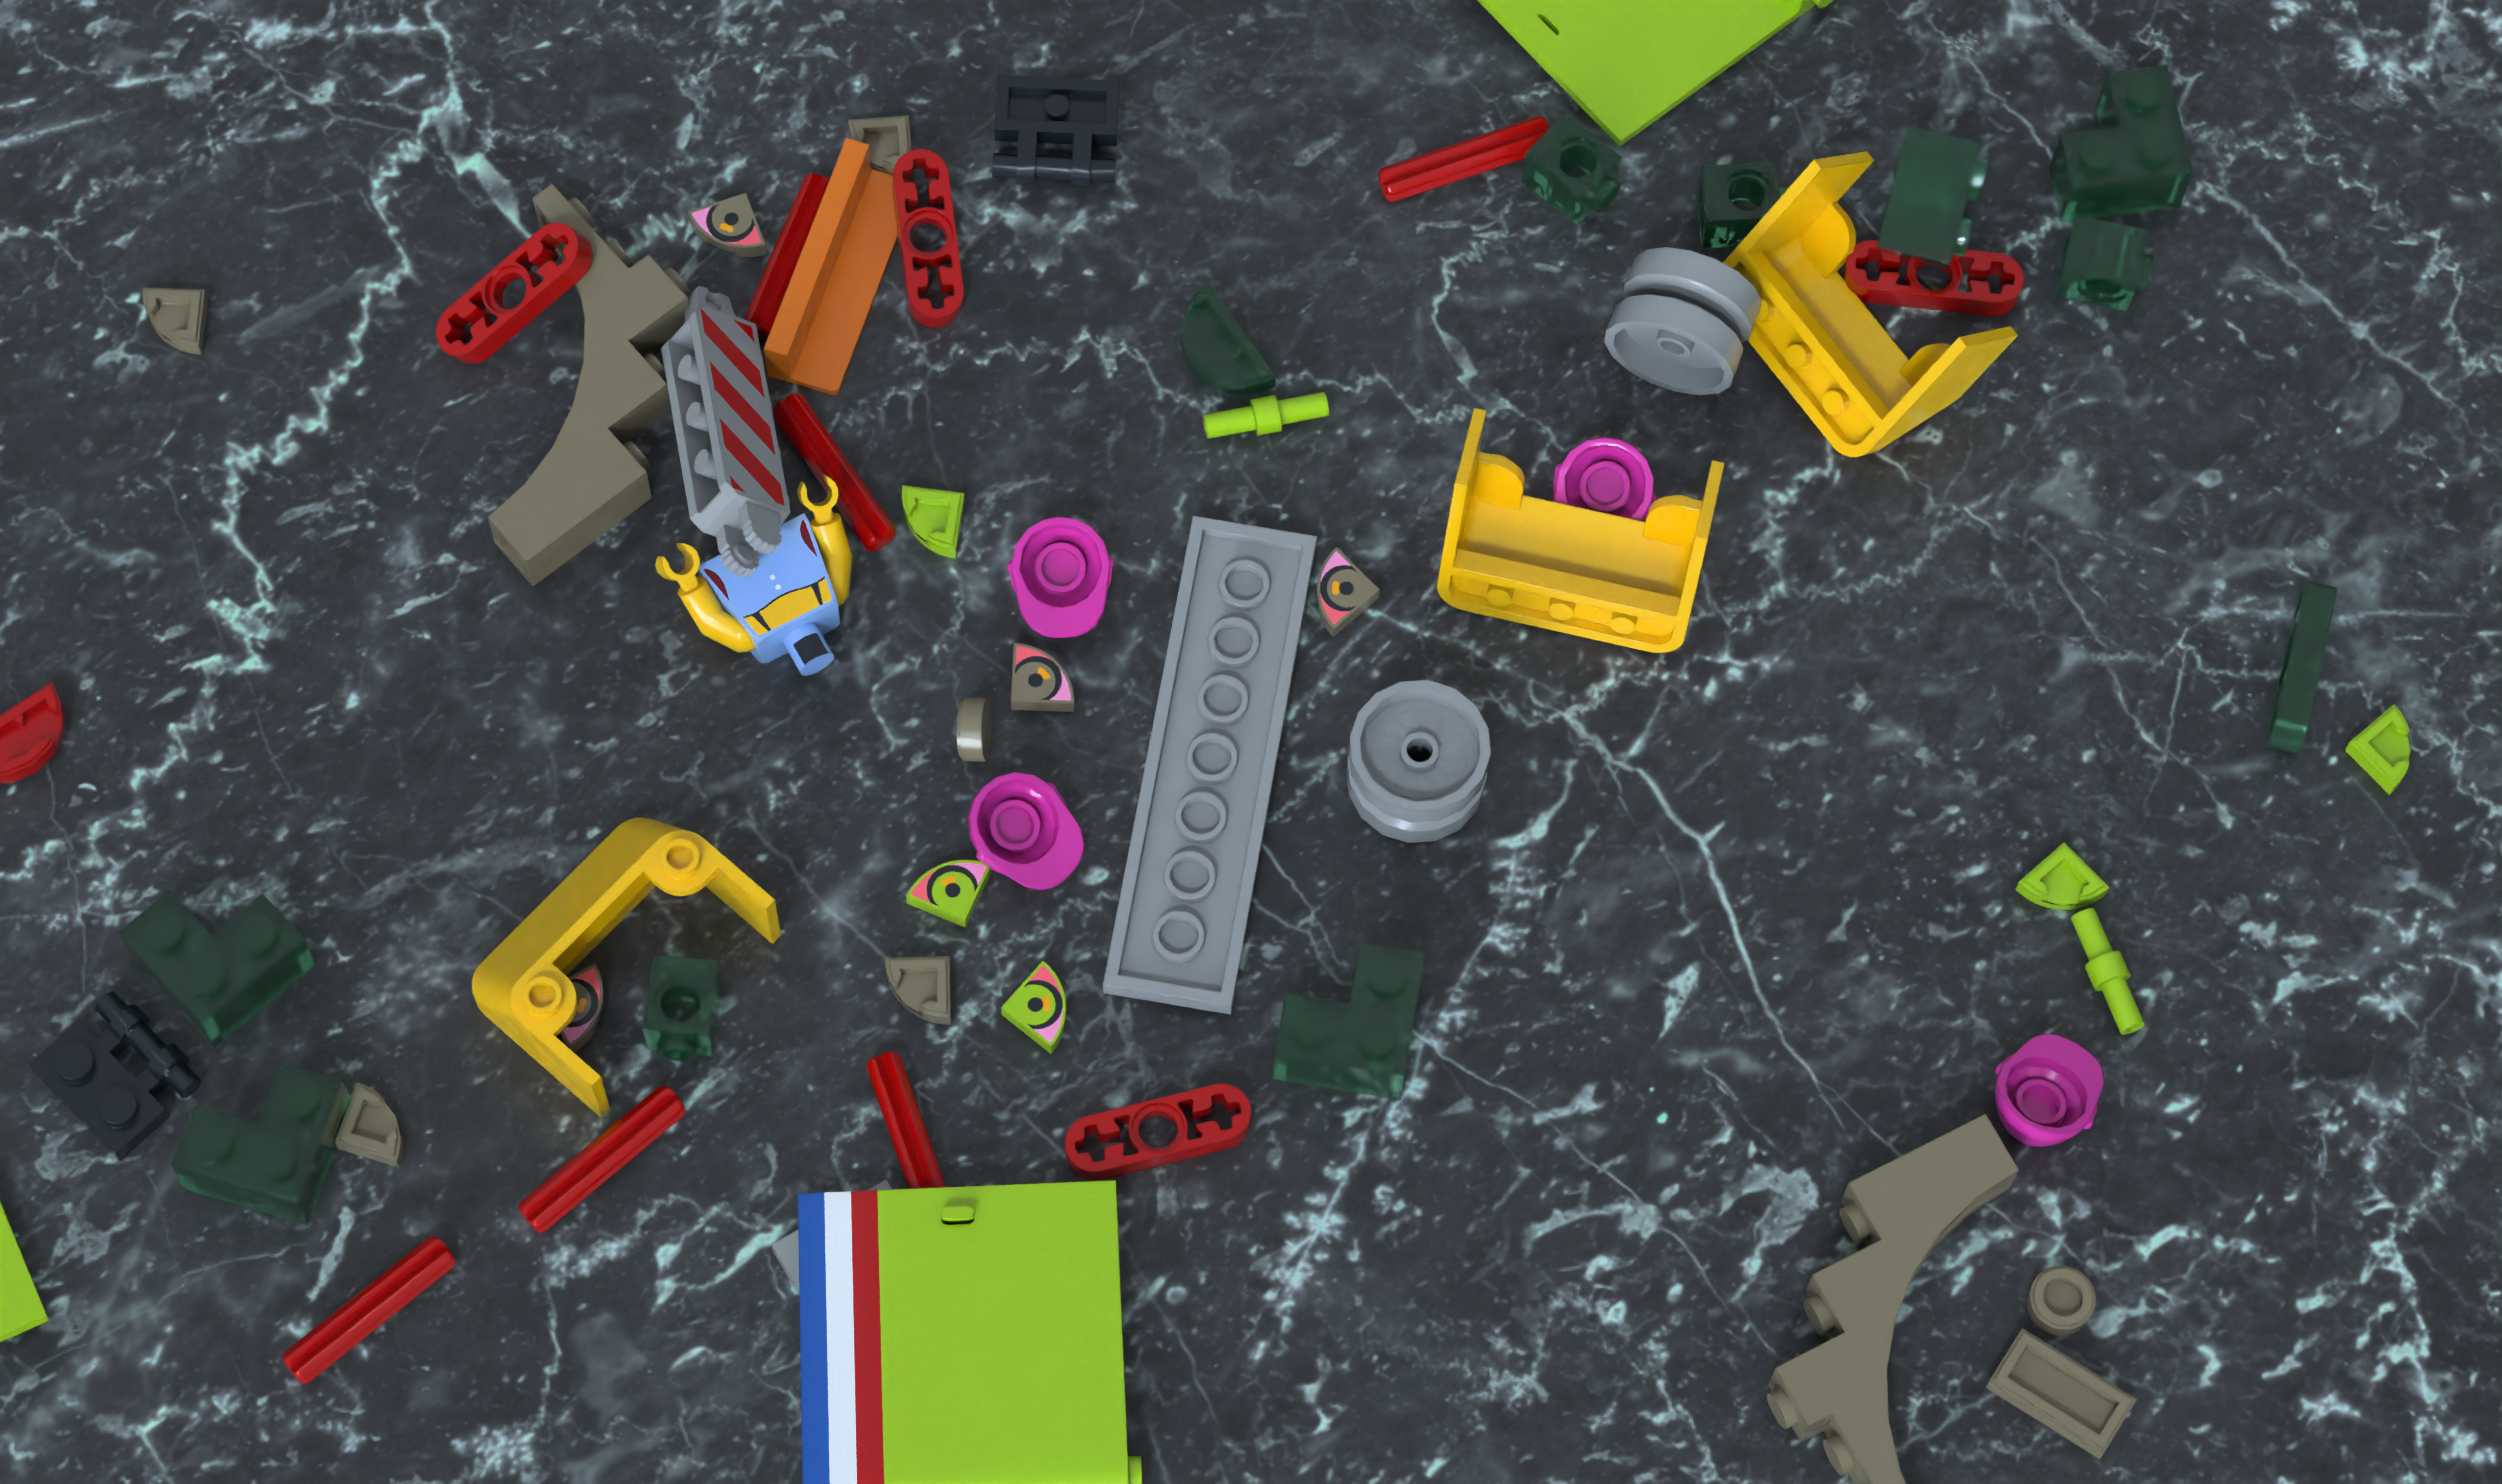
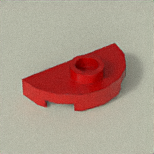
(30, 734)

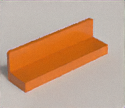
(835, 276)

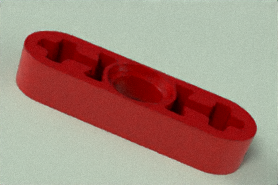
(938, 194)
(489, 291)
(1912, 294)
(1107, 1123)

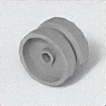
(1683, 321)
(1418, 761)

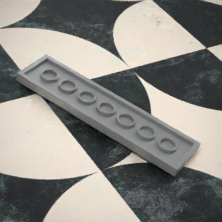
(1210, 766)

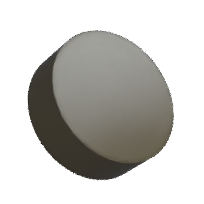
(974, 729)
(2061, 1300)

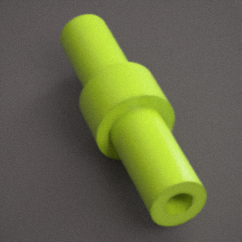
(1265, 415)
(2107, 971)

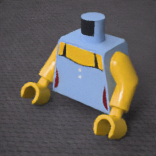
(785, 600)

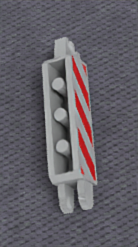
(726, 431)

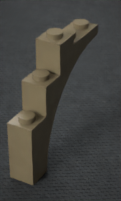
(594, 469)
(1901, 1218)

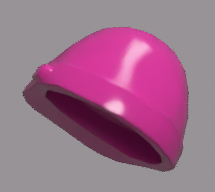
(1606, 478)
(1061, 577)
(1025, 831)
(2048, 1090)

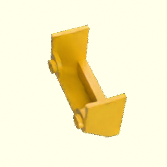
(1823, 335)
(1569, 563)
(525, 977)

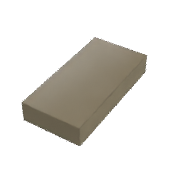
(2061, 1393)

